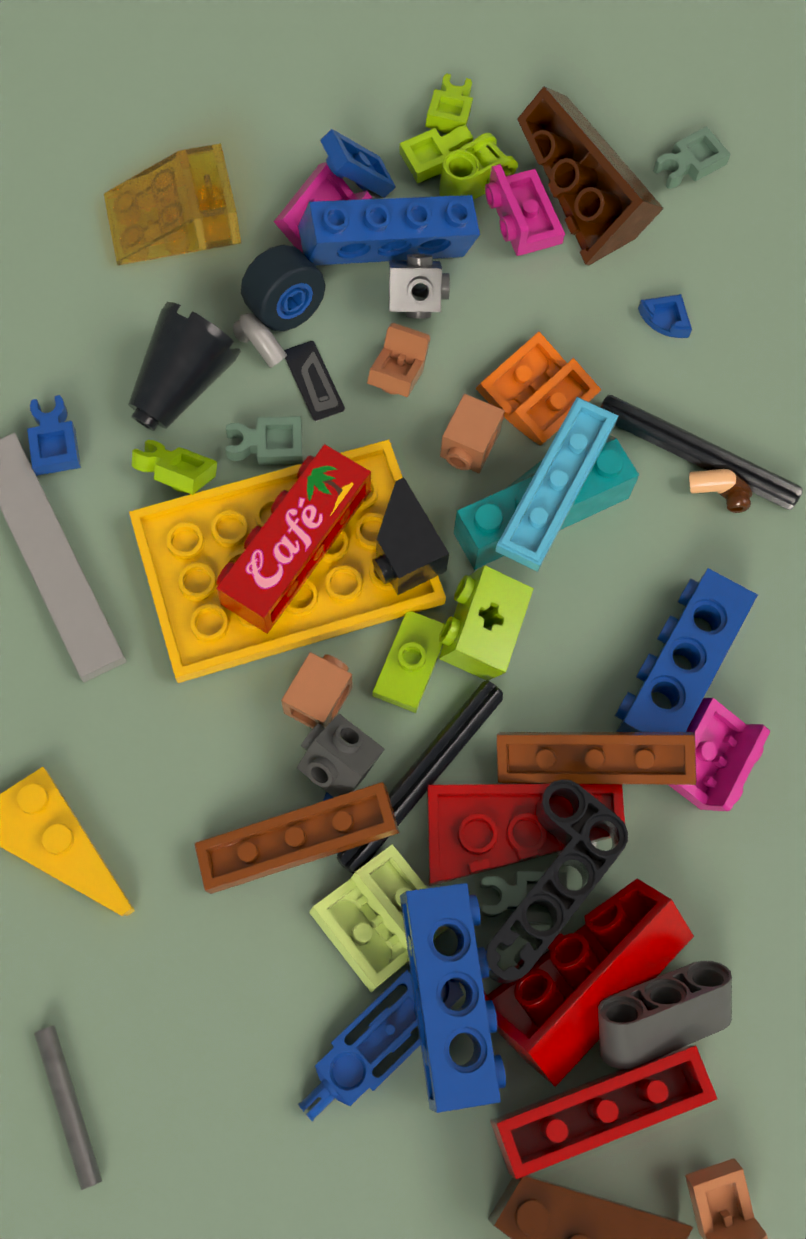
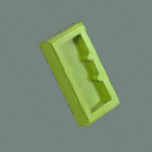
(410, 662)

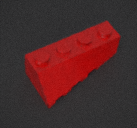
(554, 1007)

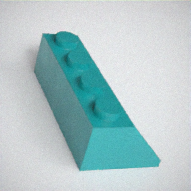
(483, 522)

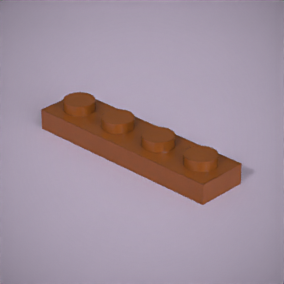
(597, 757)
(296, 838)

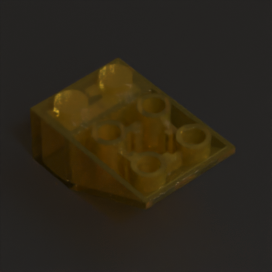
(174, 207)

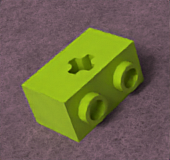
(491, 602)

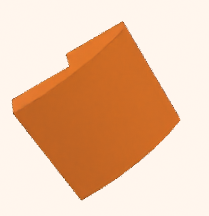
(537, 388)

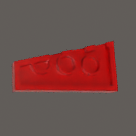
(497, 825)

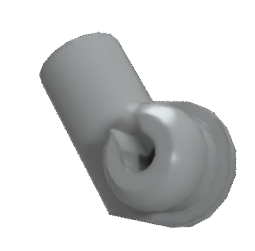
(252, 329)

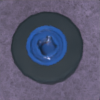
(282, 288)

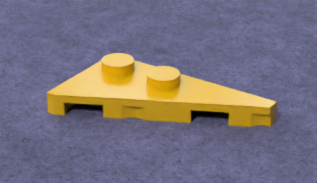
(48, 835)

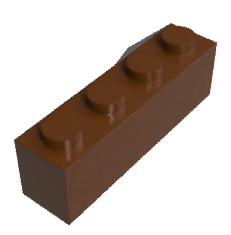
(593, 185)

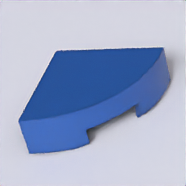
(666, 315)

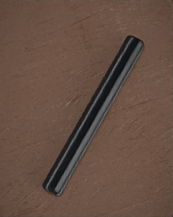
(702, 452)
(431, 765)

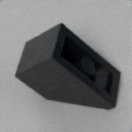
(408, 543)

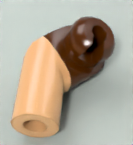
(726, 483)

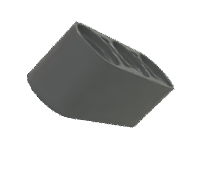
(664, 1014)

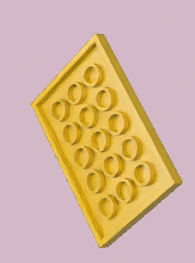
(196, 535)

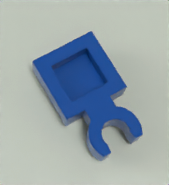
(54, 441)

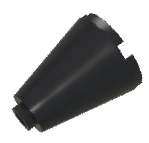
(178, 366)

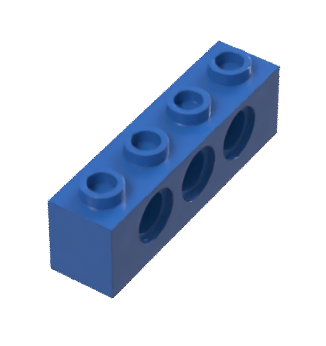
(387, 229)
(725, 609)
(480, 1078)

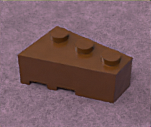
(552, 1211)

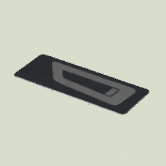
(314, 381)

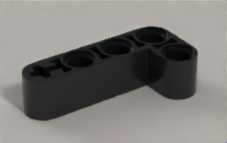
(548, 890)

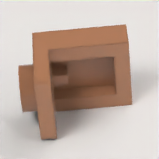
(400, 360)
(723, 1203)

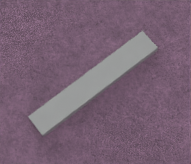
(54, 565)

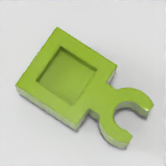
(449, 106)
(177, 468)

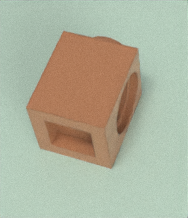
(471, 434)
(318, 690)

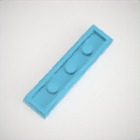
(556, 484)

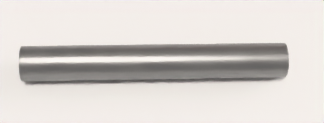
(68, 1107)

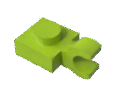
(427, 151)

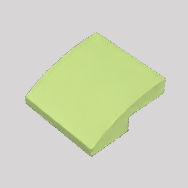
(367, 917)

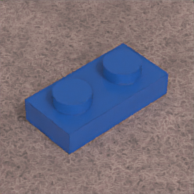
(357, 164)

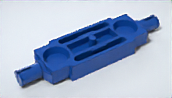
(348, 1068)

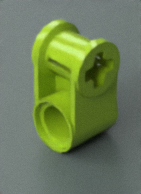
(469, 167)

